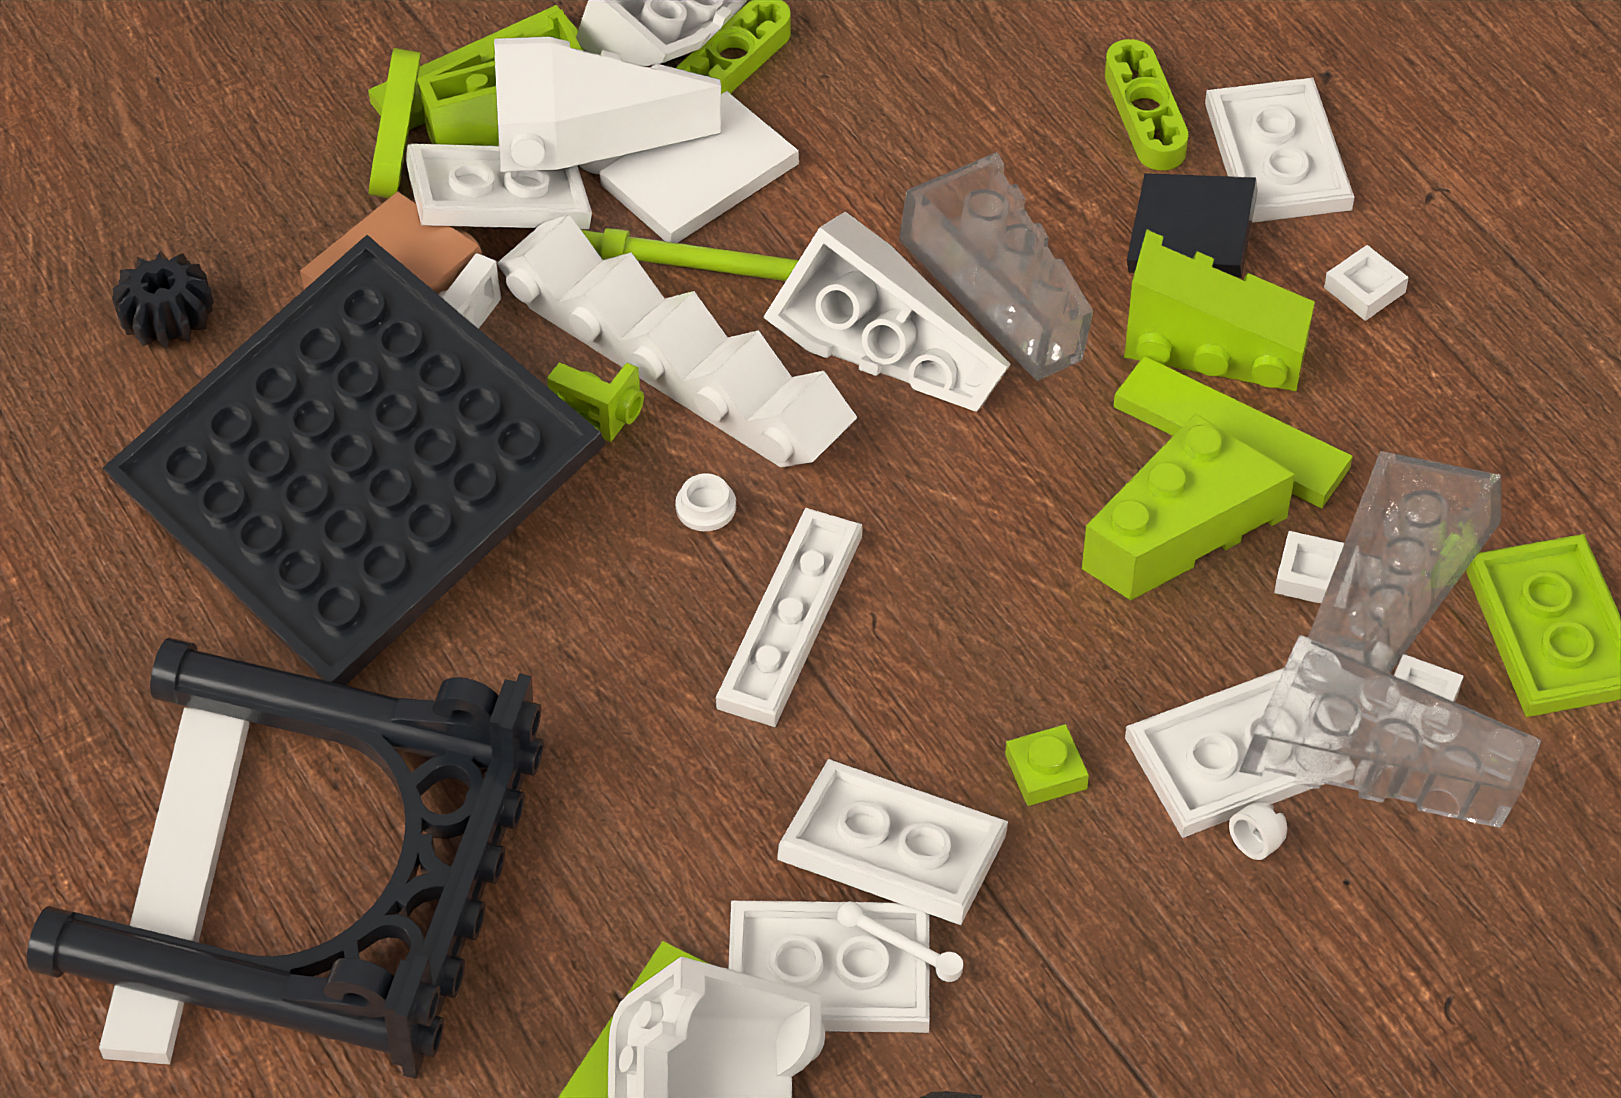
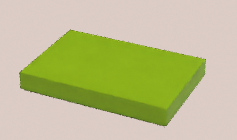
(1551, 623)

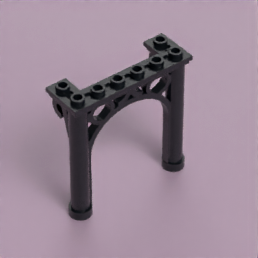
(359, 1001)

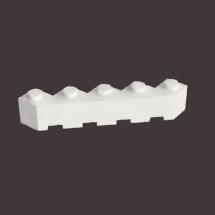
(676, 345)

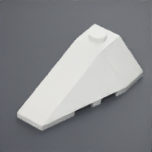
(652, 29)
(585, 107)
(875, 310)

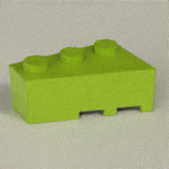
(462, 95)
(1214, 322)
(1182, 505)

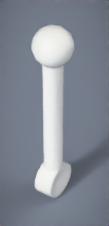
(948, 964)

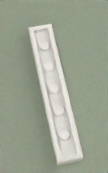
(178, 873)

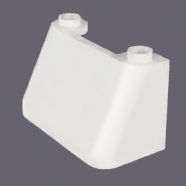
(712, 1035)

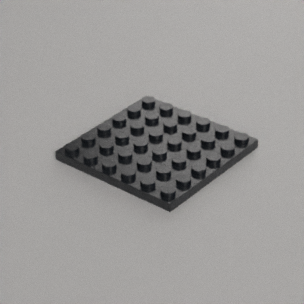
(353, 460)

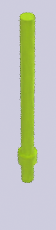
(618, 242)

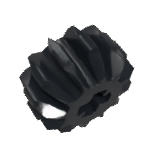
(163, 299)

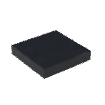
(1195, 216)

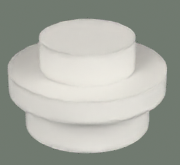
(705, 503)

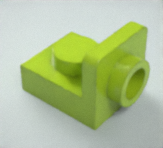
(597, 401)

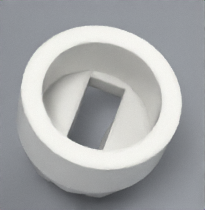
(1258, 830)

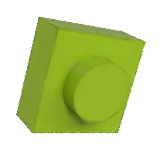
(1046, 765)

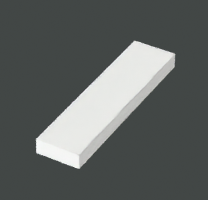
(789, 617)

